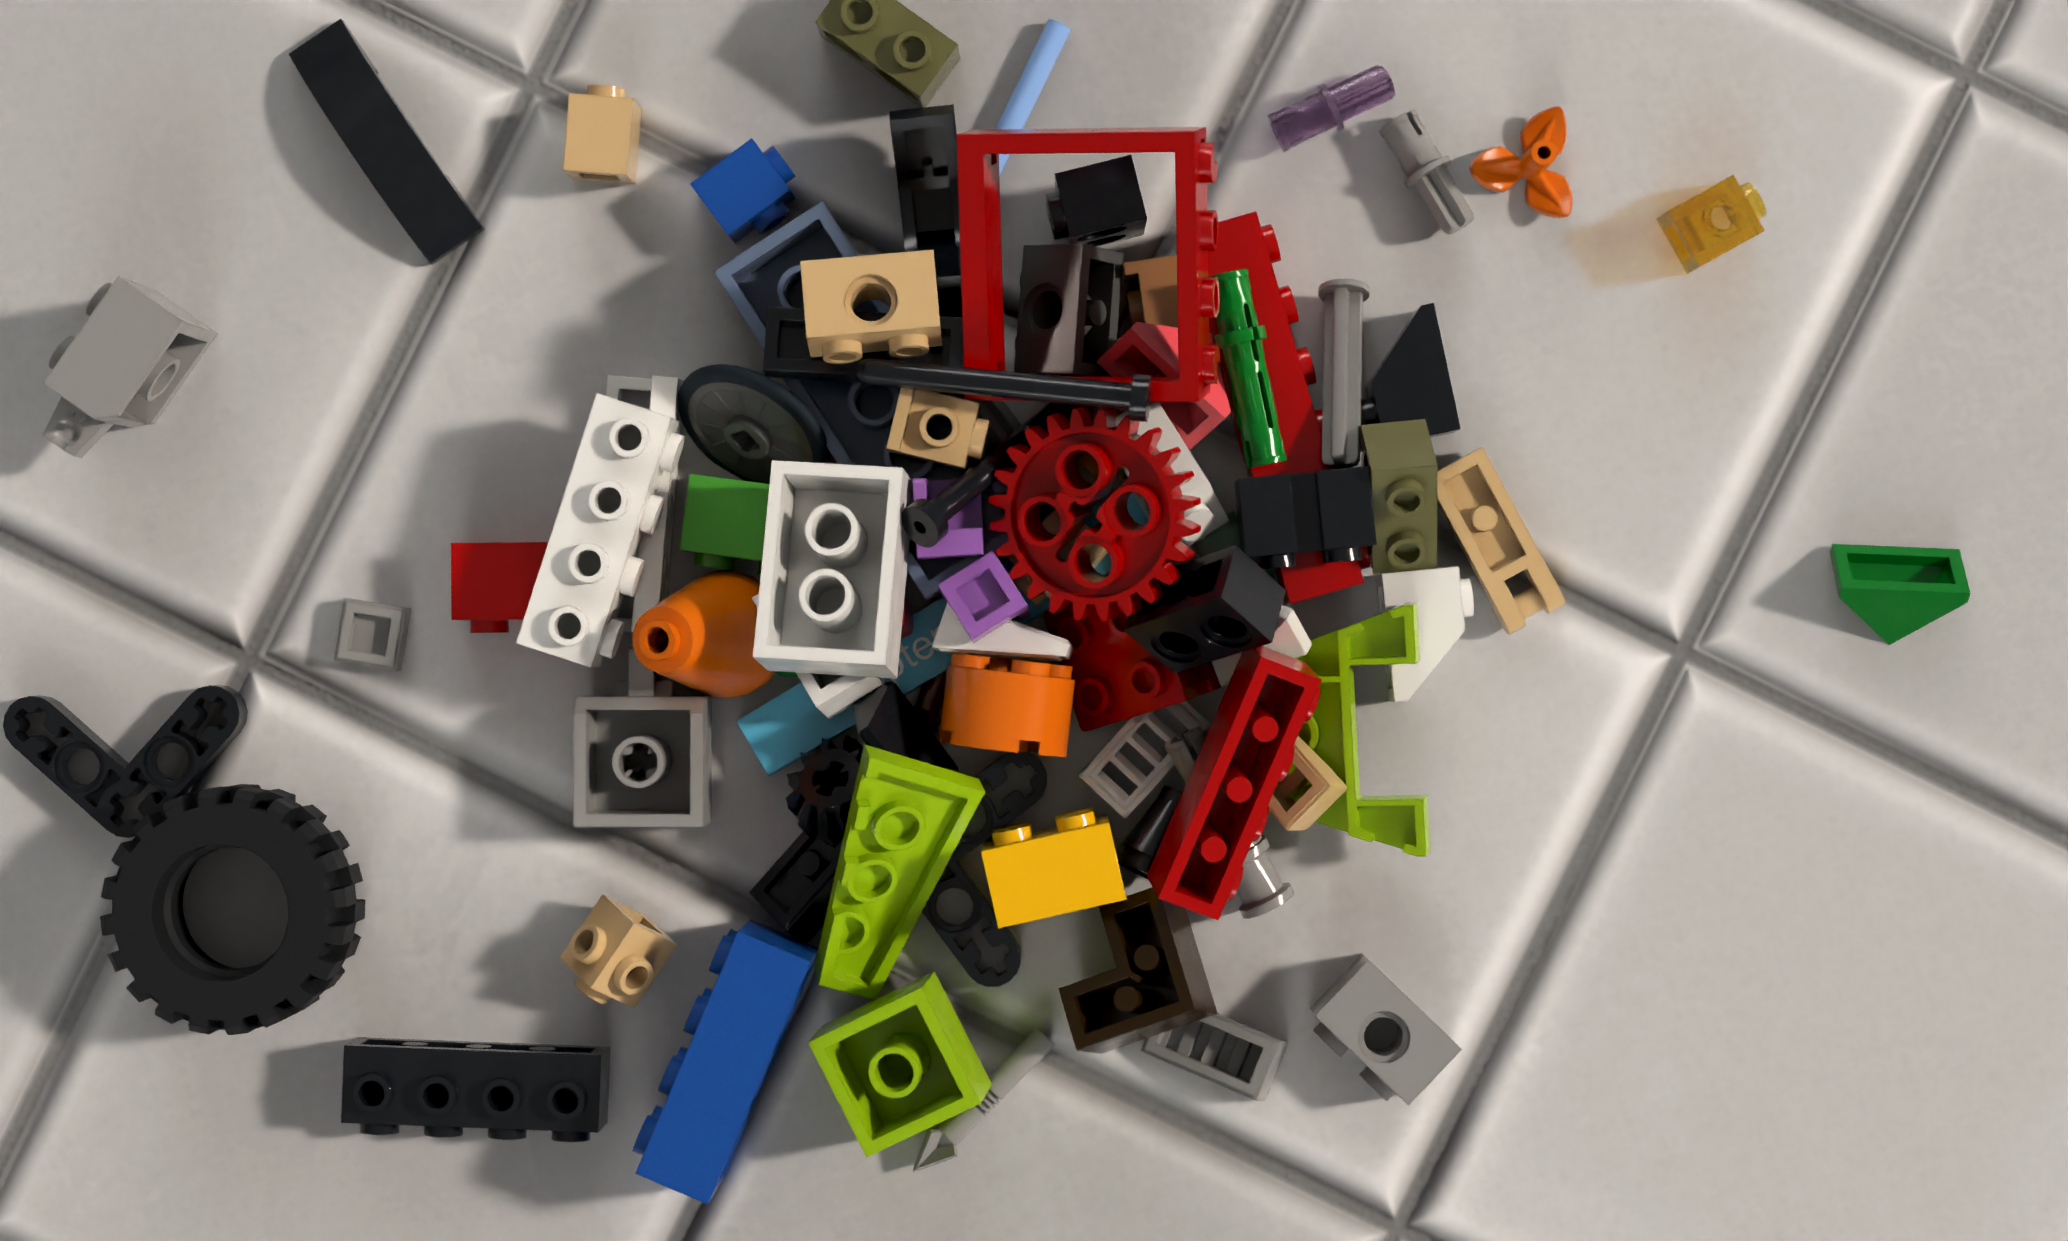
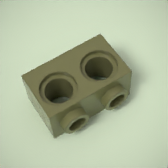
(891, 44)
(1402, 495)

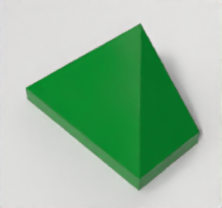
(1899, 586)

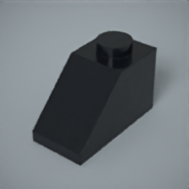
(1413, 379)

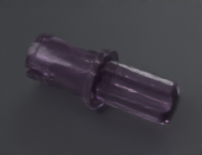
(1331, 107)

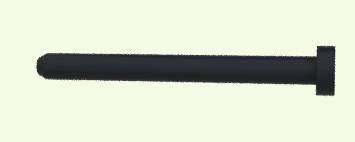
(1011, 385)
(928, 520)

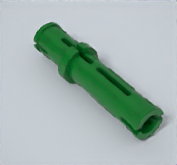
(1247, 370)

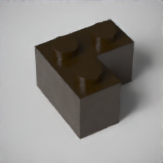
(1155, 981)

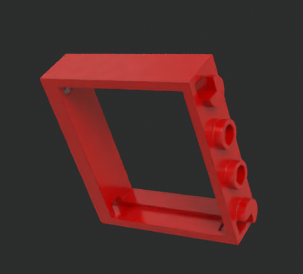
(1195, 235)

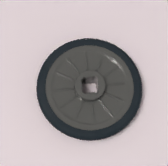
(748, 421)

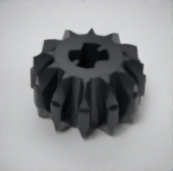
(825, 789)

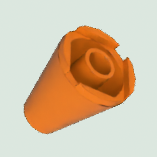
(705, 636)

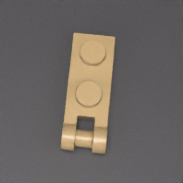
(1495, 539)

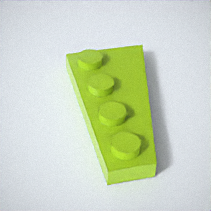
(891, 857)

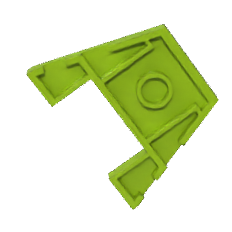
(1332, 730)

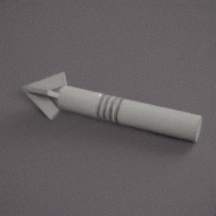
(941, 1141)

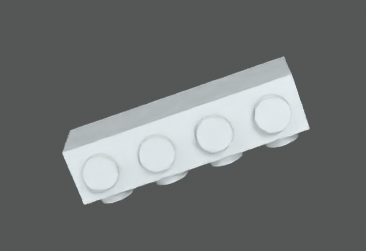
(600, 532)

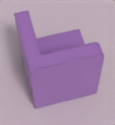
(965, 529)
(983, 597)

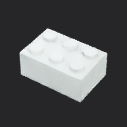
(833, 569)

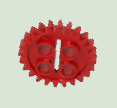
(1051, 476)

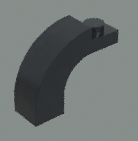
(928, 193)

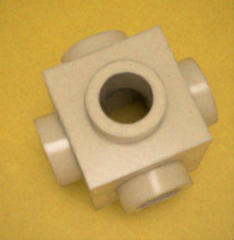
(617, 953)

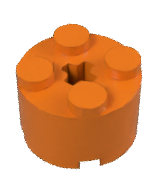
(1007, 705)

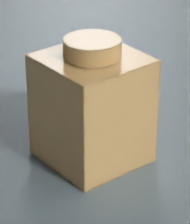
(602, 135)

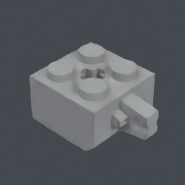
(121, 364)
(614, 727)

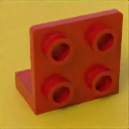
(1117, 674)

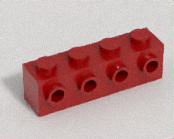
(1234, 780)

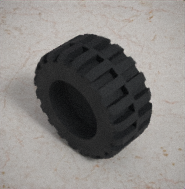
(152, 924)

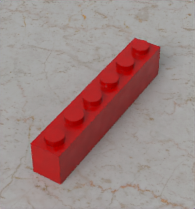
(1255, 247)

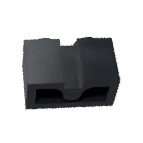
(1305, 515)

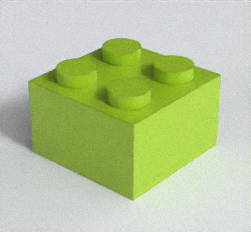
(900, 1064)

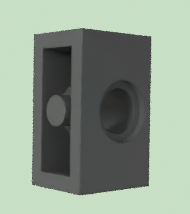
(1067, 309)

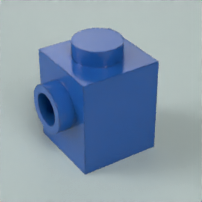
(747, 190)

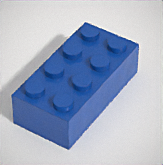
(728, 1059)

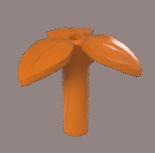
(1541, 143)

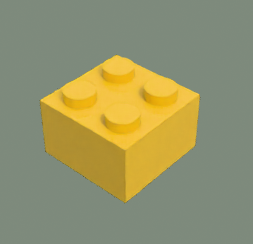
(1052, 868)

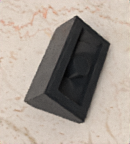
(892, 724)
(800, 886)

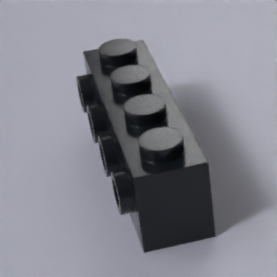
(475, 1087)

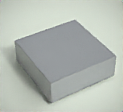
(372, 634)

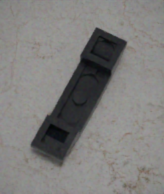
(384, 142)

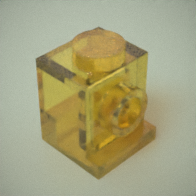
(1695, 236)

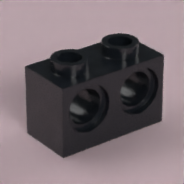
(1097, 203)
(1211, 612)

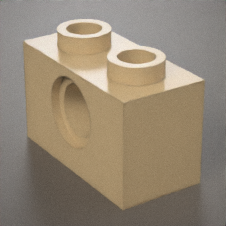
(839, 285)

